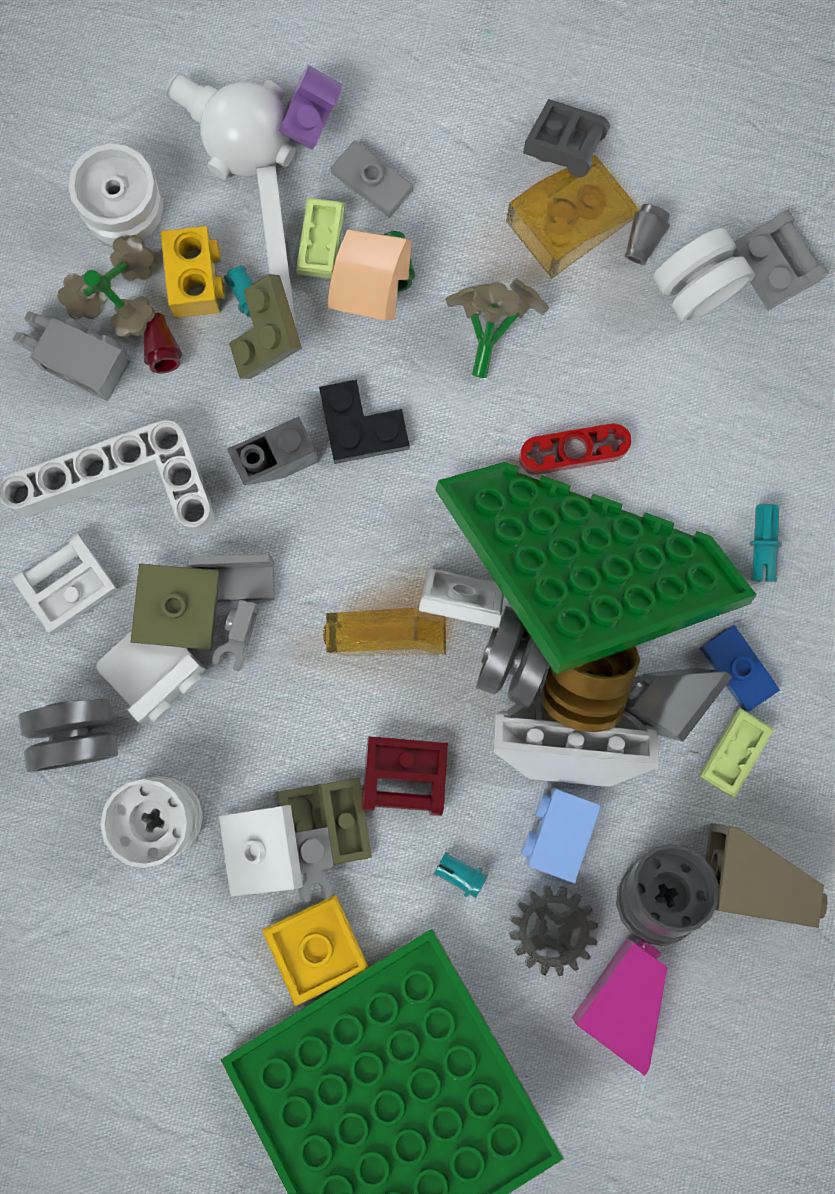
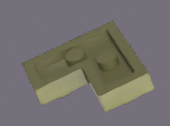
(273, 332)

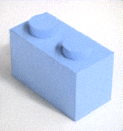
(561, 834)

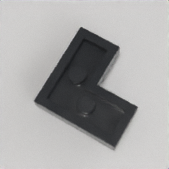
(356, 435)

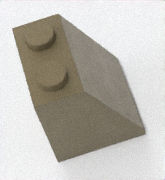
(760, 881)

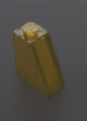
(385, 633)

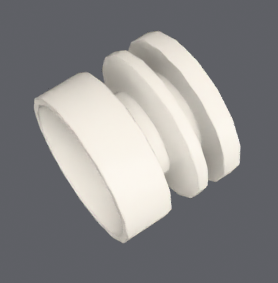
(131, 830)

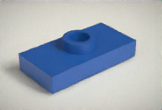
(749, 679)

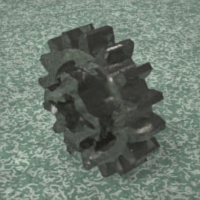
(537, 941)

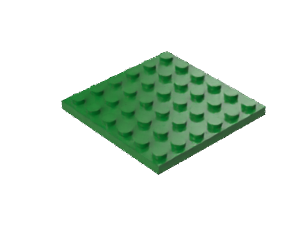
(392, 1088)

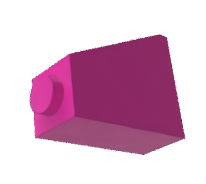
(626, 1004)

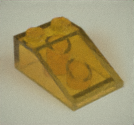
(569, 215)

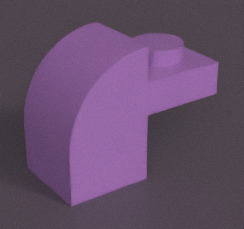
(310, 107)

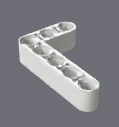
(114, 472)

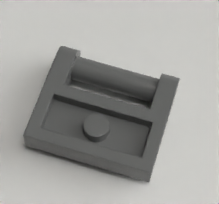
(554, 132)

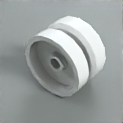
(115, 193)
(703, 275)

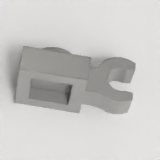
(240, 624)

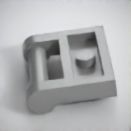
(774, 276)

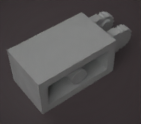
(75, 355)

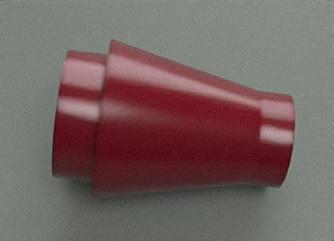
(160, 346)

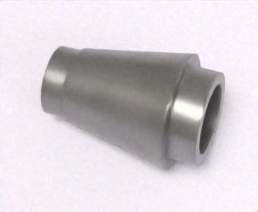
(646, 232)

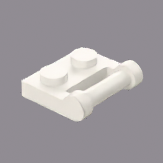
(70, 594)

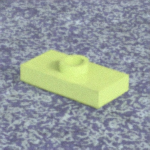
(320, 237)
(735, 752)

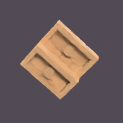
(368, 274)

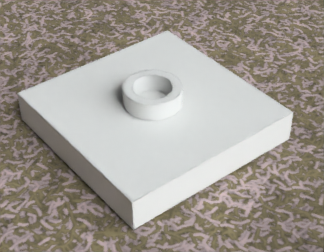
(462, 598)
(261, 851)

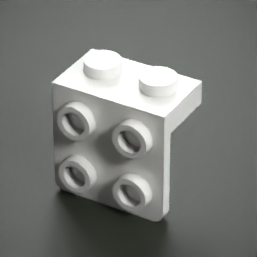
(149, 676)

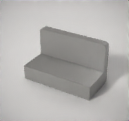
(241, 576)

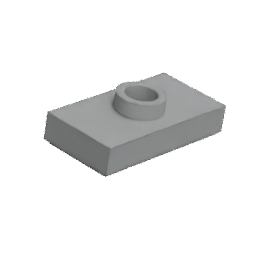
(372, 178)

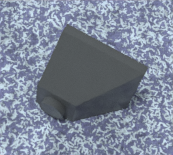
(675, 699)

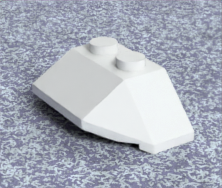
(552, 752)

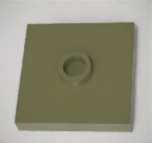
(175, 606)

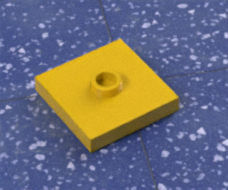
(315, 949)

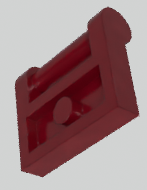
(405, 762)

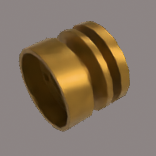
(592, 694)

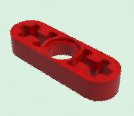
(604, 453)

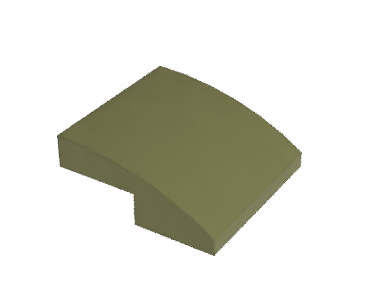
(335, 807)

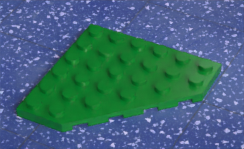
(586, 570)

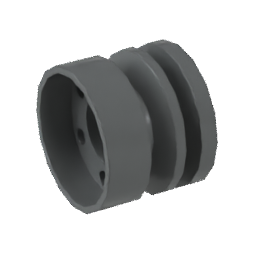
(684, 882)

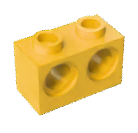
(185, 273)

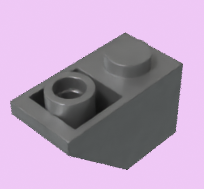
(274, 453)

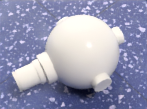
(236, 124)

